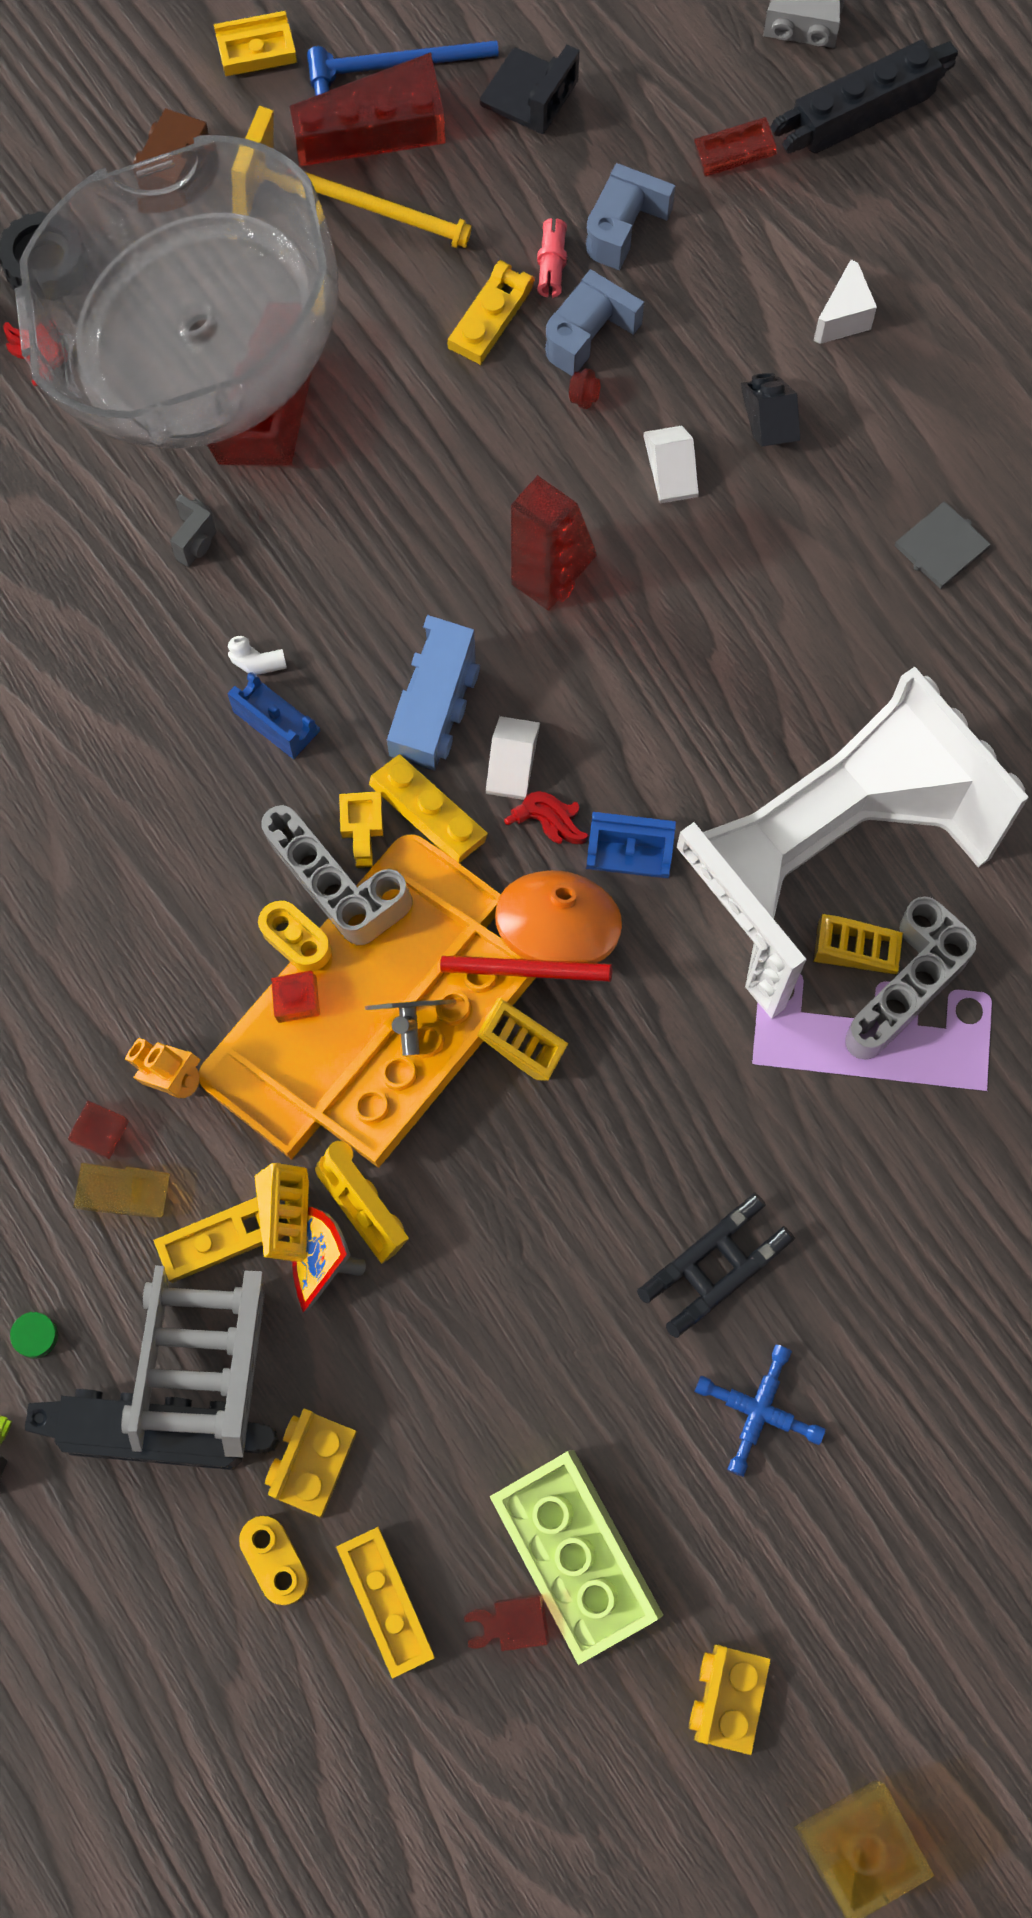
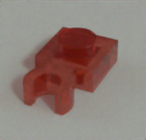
(517, 1623)

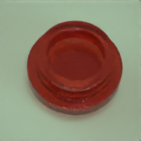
(584, 388)

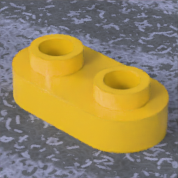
(296, 938)
(274, 1559)

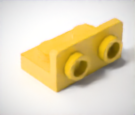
(310, 1462)
(730, 1699)

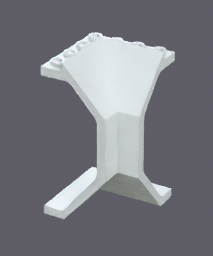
(903, 767)

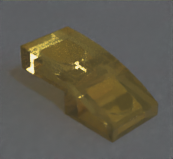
(121, 1190)

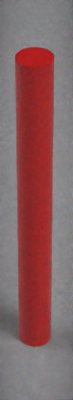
(526, 968)

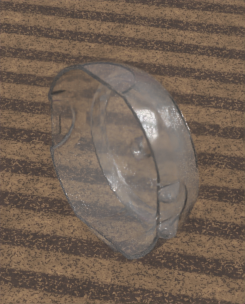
(147, 254)

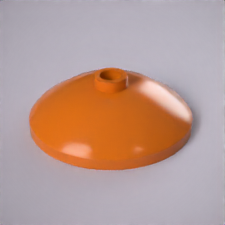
(558, 918)

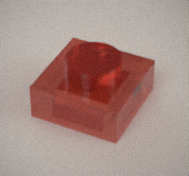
(295, 996)
(98, 1130)

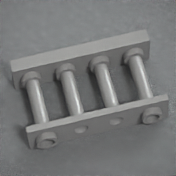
(233, 1382)

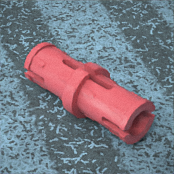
(552, 258)

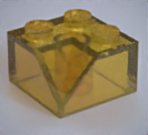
(864, 1851)

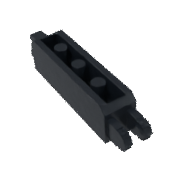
(865, 97)
(93, 1429)

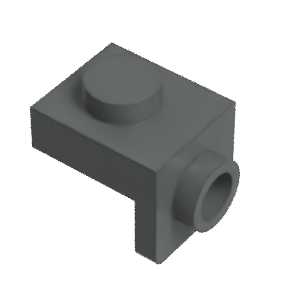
(196, 533)

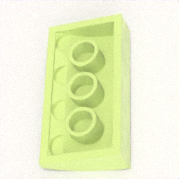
(576, 1556)

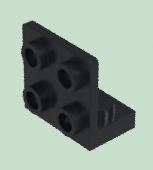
(532, 88)

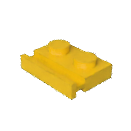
(255, 43)

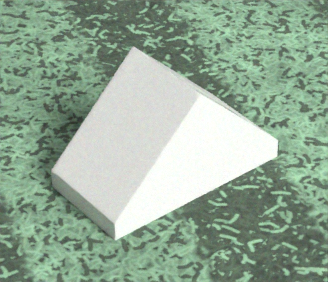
(848, 309)
(672, 463)
(512, 757)

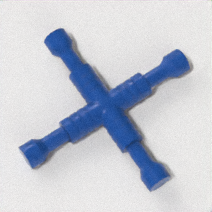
(759, 1410)

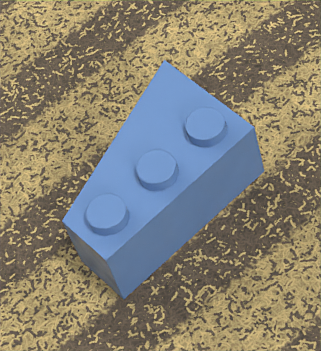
(434, 694)

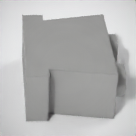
(804, 21)

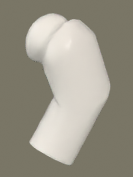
(251, 660)

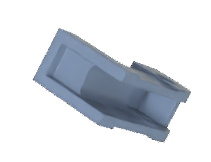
(617, 209)
(582, 317)

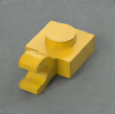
(361, 819)

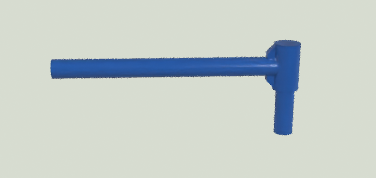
(324, 68)

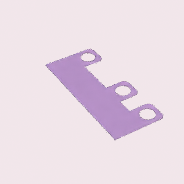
(916, 1055)

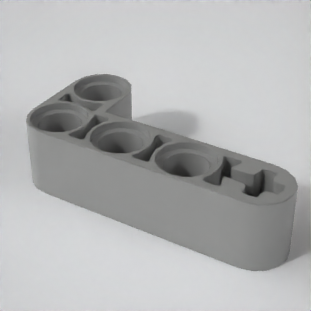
(326, 872)
(905, 986)

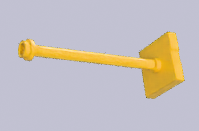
(263, 132)

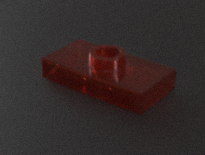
(735, 146)

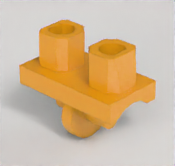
(165, 1068)

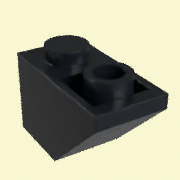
(771, 409)

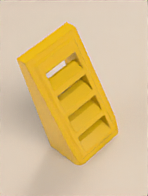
(840, 956)
(549, 1055)
(292, 1186)

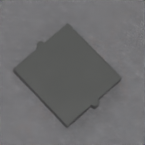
(942, 545)

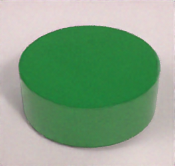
(34, 1335)

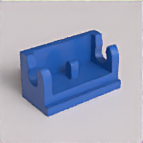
(273, 716)
(631, 845)

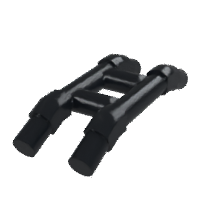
(718, 1238)

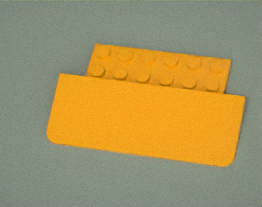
(348, 1061)

